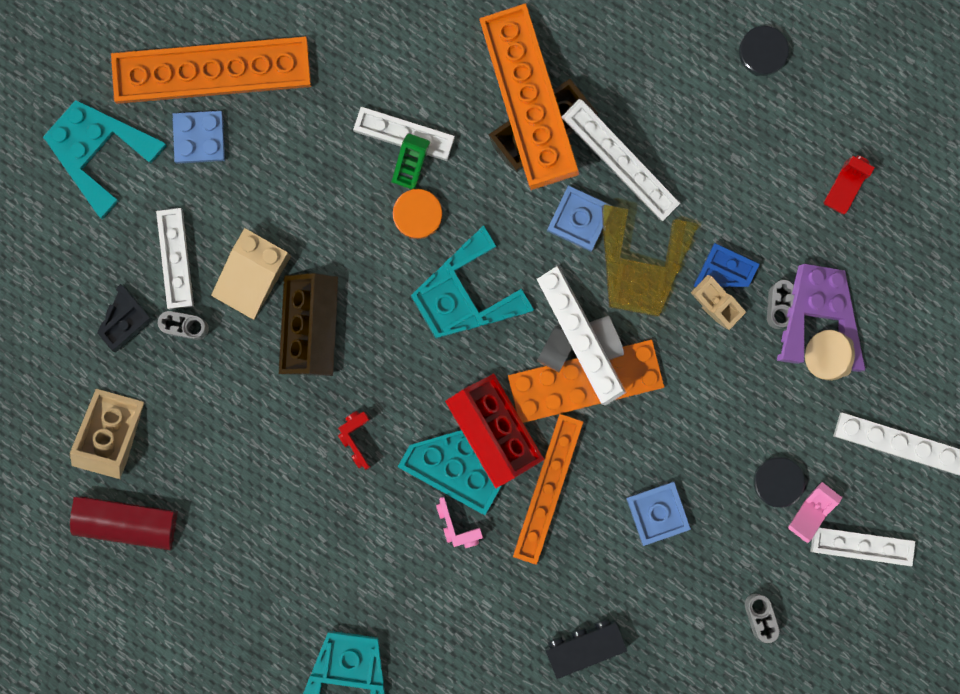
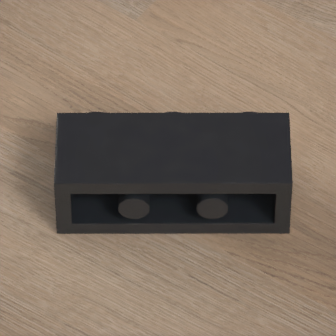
(585, 648)

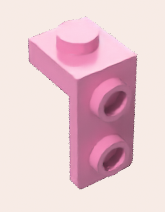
(813, 511)
(467, 538)

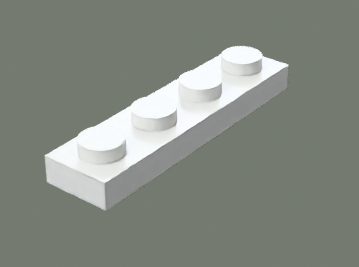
(394, 131)
(175, 258)
(863, 546)

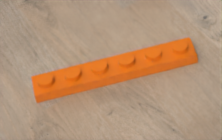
(547, 489)

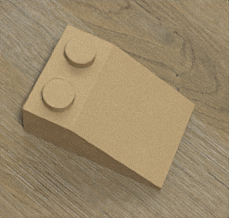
(250, 273)
(106, 434)

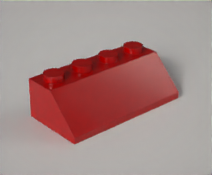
(494, 430)

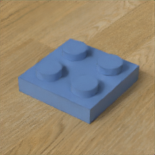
(198, 137)
(578, 218)
(658, 513)

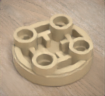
(830, 355)

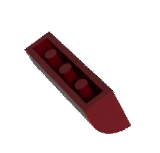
(123, 523)

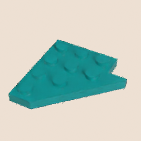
(452, 468)

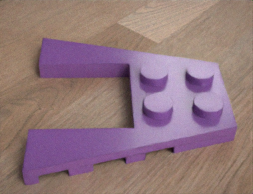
(820, 294)

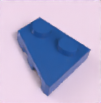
(727, 268)

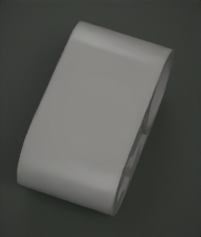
(774, 298)
(186, 324)
(607, 337)
(757, 625)

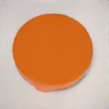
(417, 214)

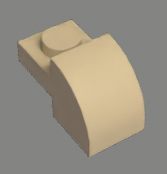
(718, 303)

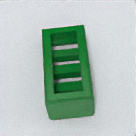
(415, 147)

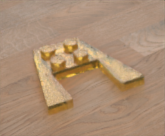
(635, 284)

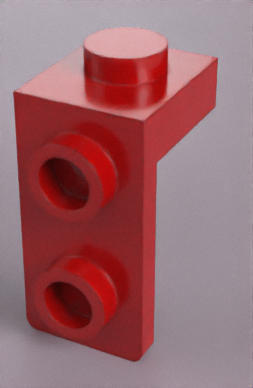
(848, 183)
(354, 422)

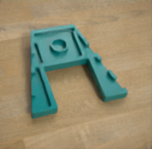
(81, 135)
(448, 306)
(349, 662)

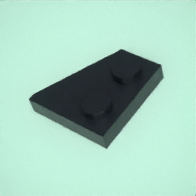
(123, 320)

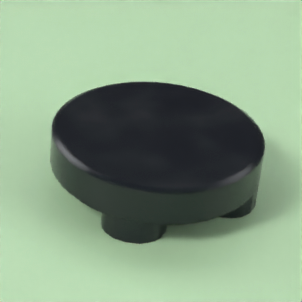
(763, 50)
(779, 482)

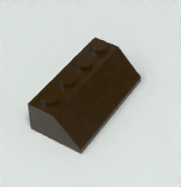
(503, 137)
(308, 325)

